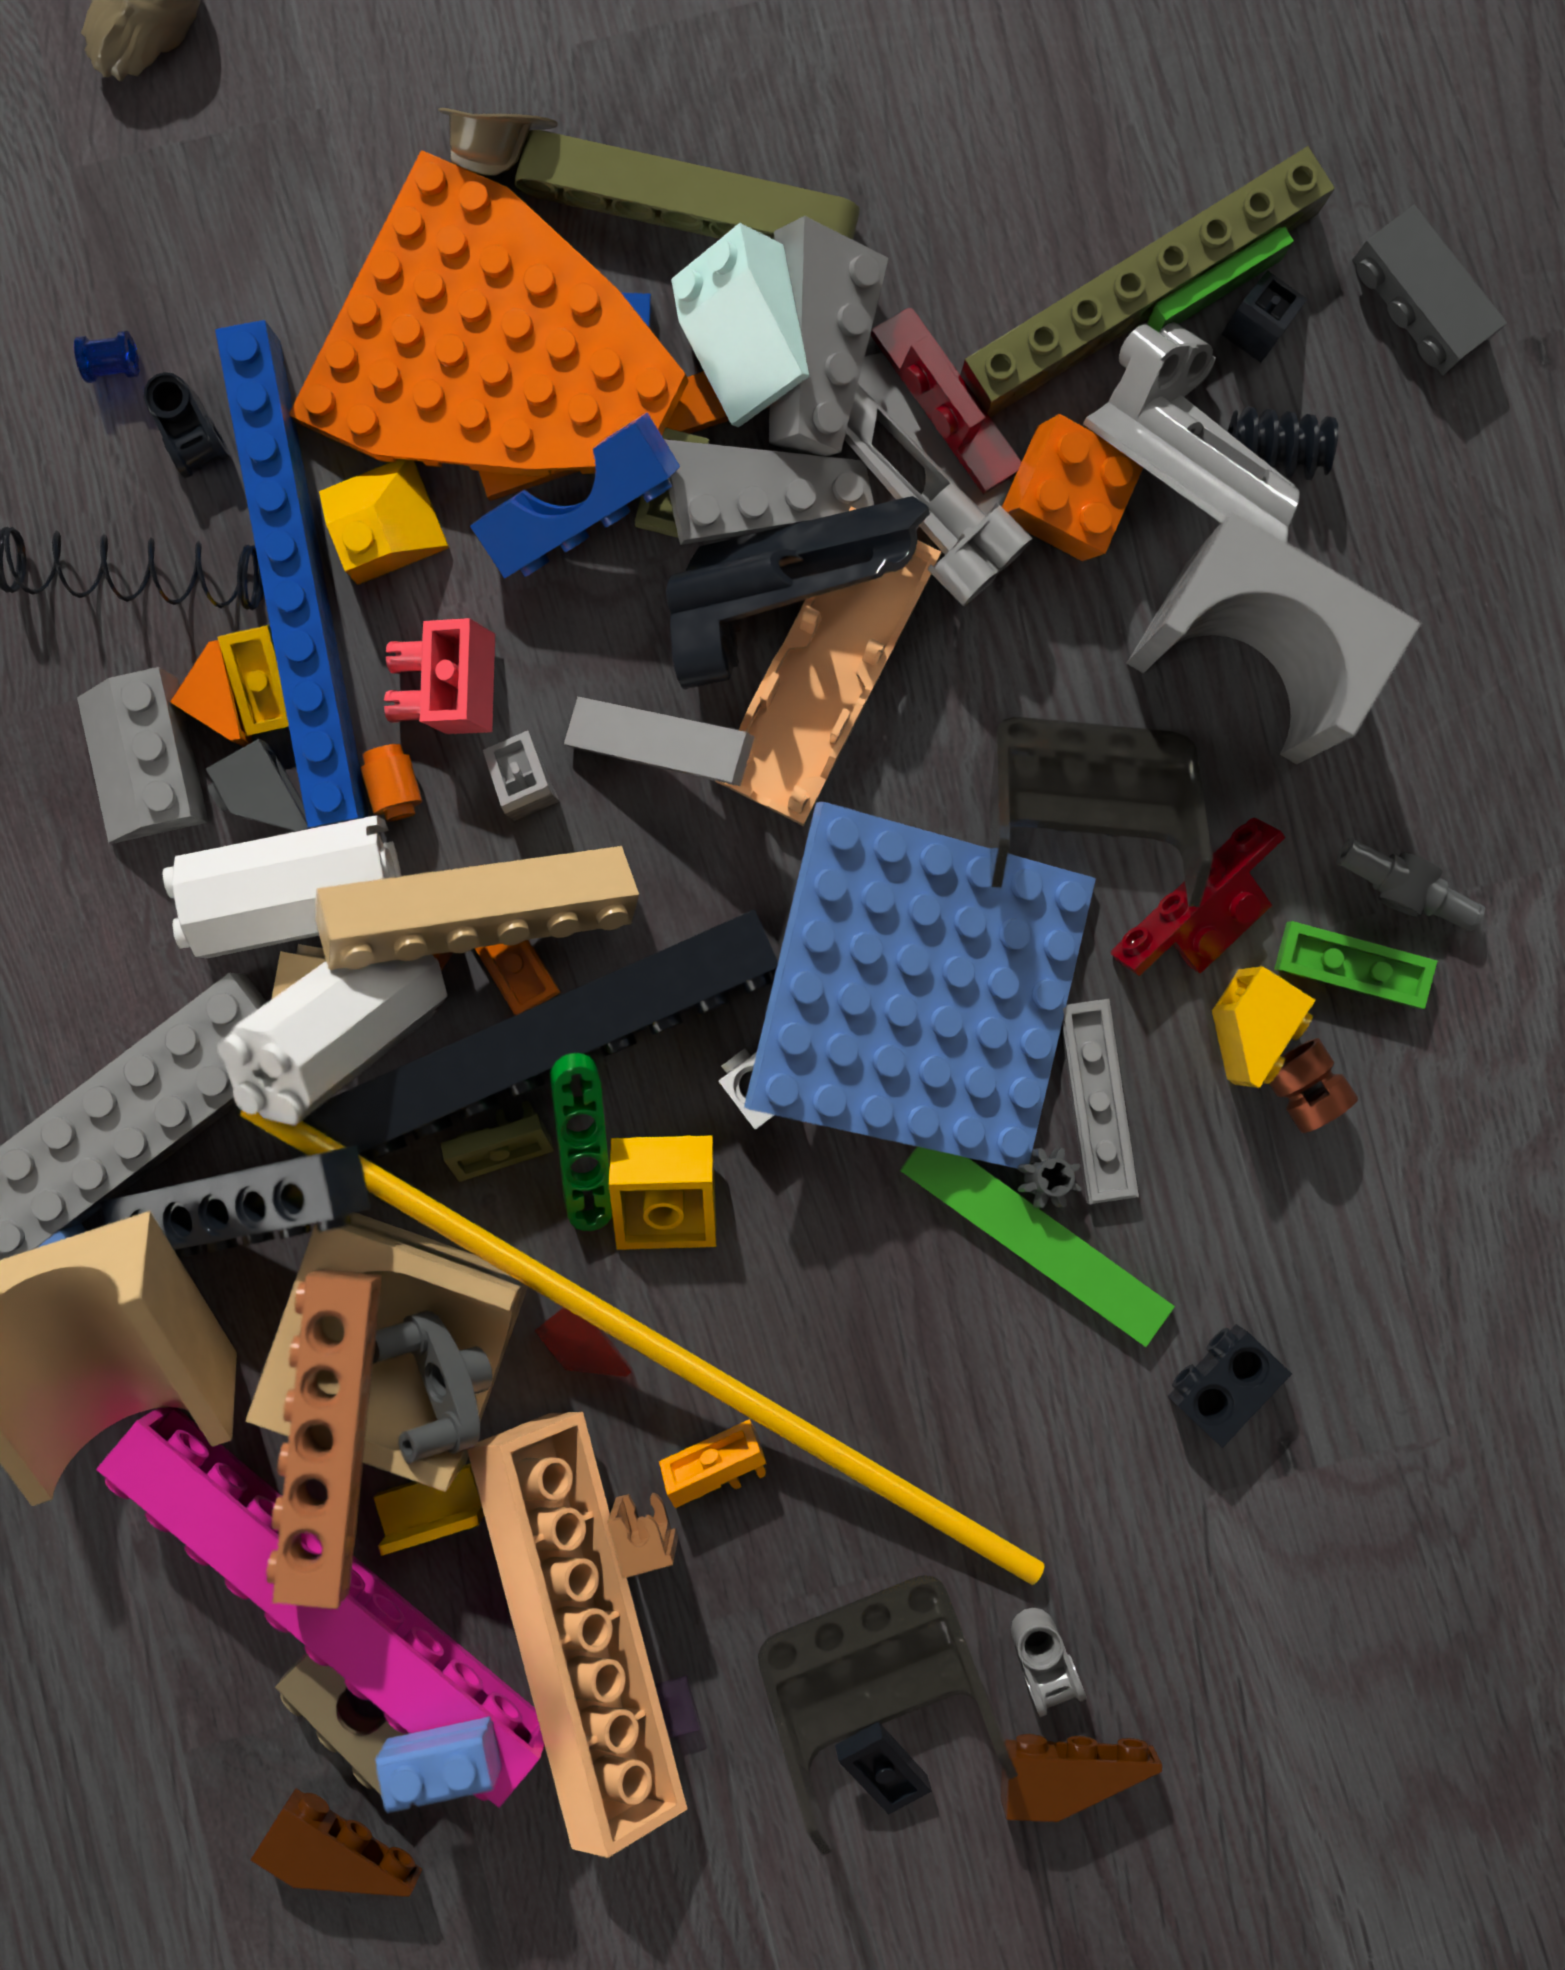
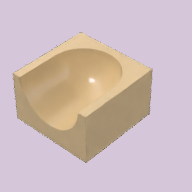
(418, 1275)

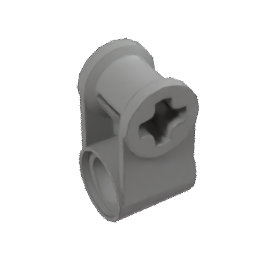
(1047, 1666)

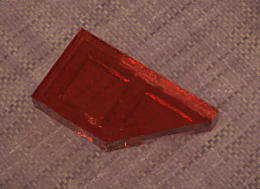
(581, 1345)

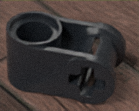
(186, 431)

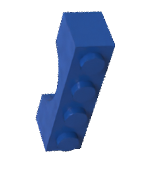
(627, 466)

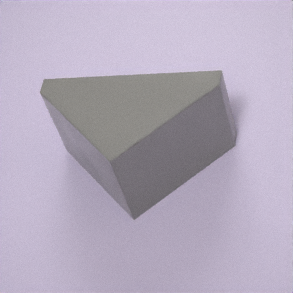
(519, 776)

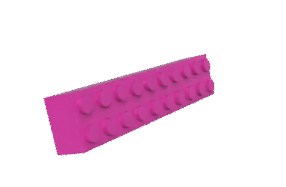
(373, 1637)

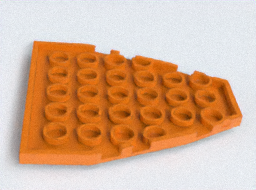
(482, 340)

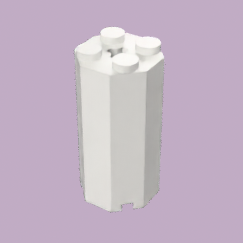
(268, 886)
(326, 1034)

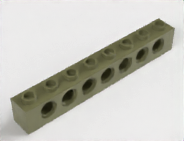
(1132, 288)

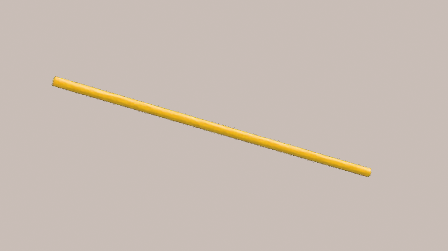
(667, 1354)

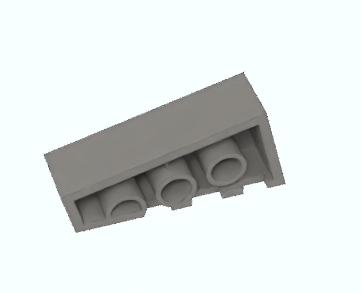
(836, 301)

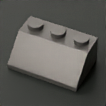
(141, 755)

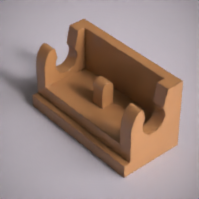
(641, 1542)

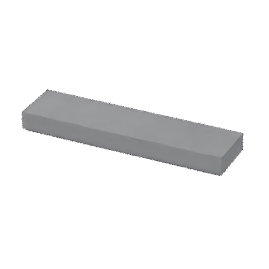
(659, 740)
(1098, 1102)

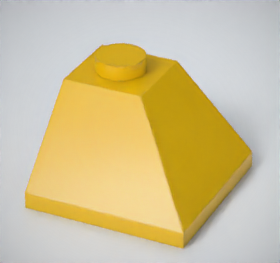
(382, 520)

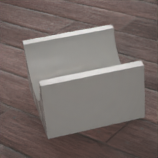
(1311, 623)

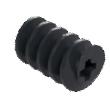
(1287, 439)

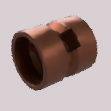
(1303, 1069)

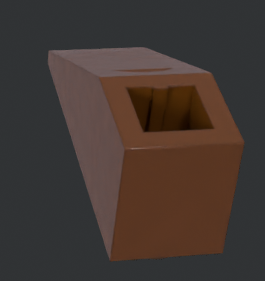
(1071, 1775)
(325, 1852)

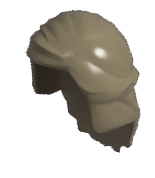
(131, 34)

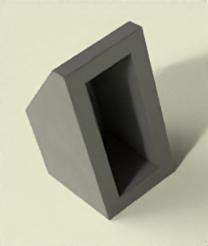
(257, 788)

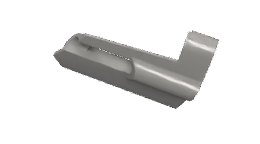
(1181, 443)
(962, 521)

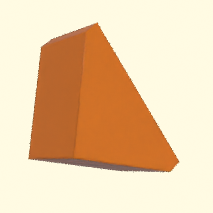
(210, 697)

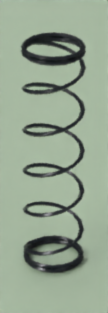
(19, 574)

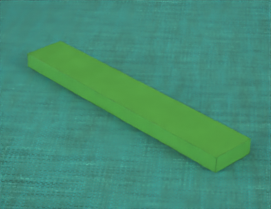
(1040, 1241)

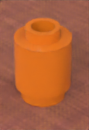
(390, 782)

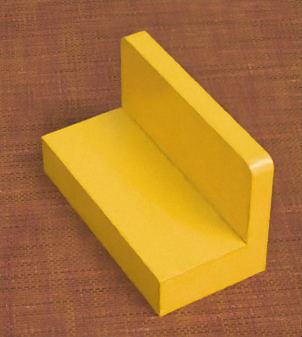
(424, 1513)

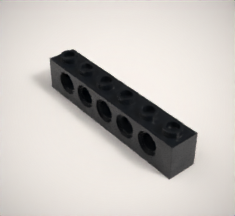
(253, 1202)

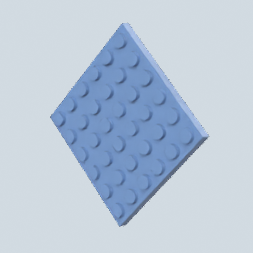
(918, 990)

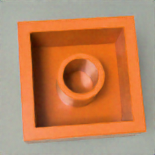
(1071, 488)

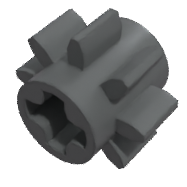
(1059, 1169)

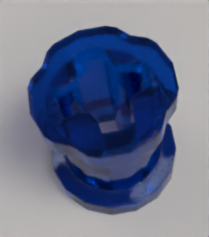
(106, 356)

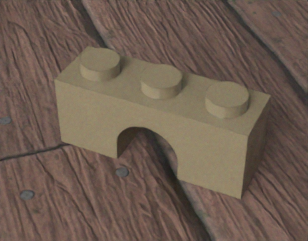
(323, 1701)

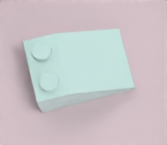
(742, 321)

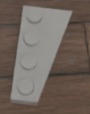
(755, 490)

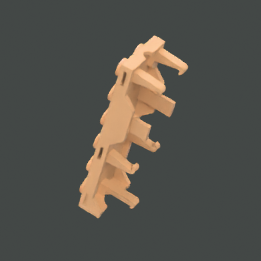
(823, 684)

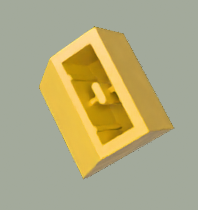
(1256, 1023)

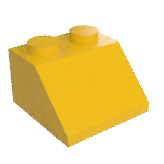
(663, 1192)

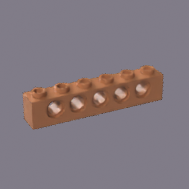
(296, 1573)

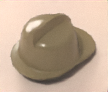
(490, 141)

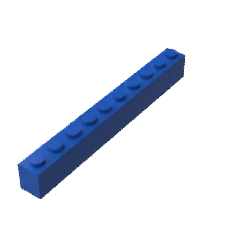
(292, 574)

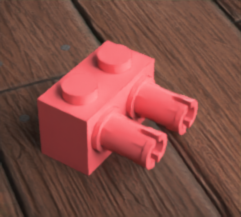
(455, 677)

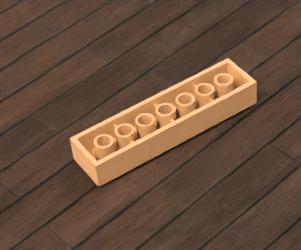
(577, 1632)

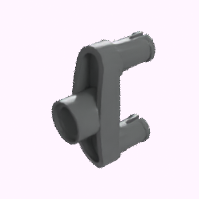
(449, 1379)

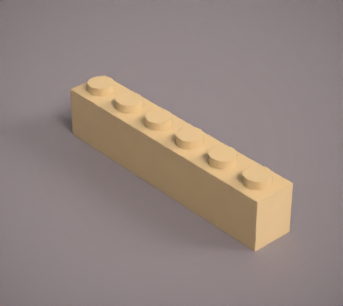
(474, 907)

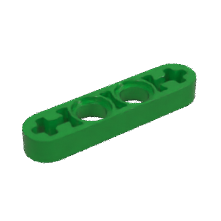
(583, 1143)

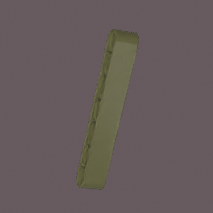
(668, 189)

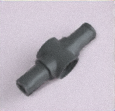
(1410, 884)

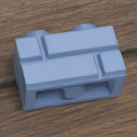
(438, 1764)

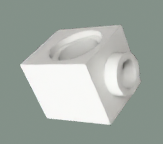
(735, 1069)

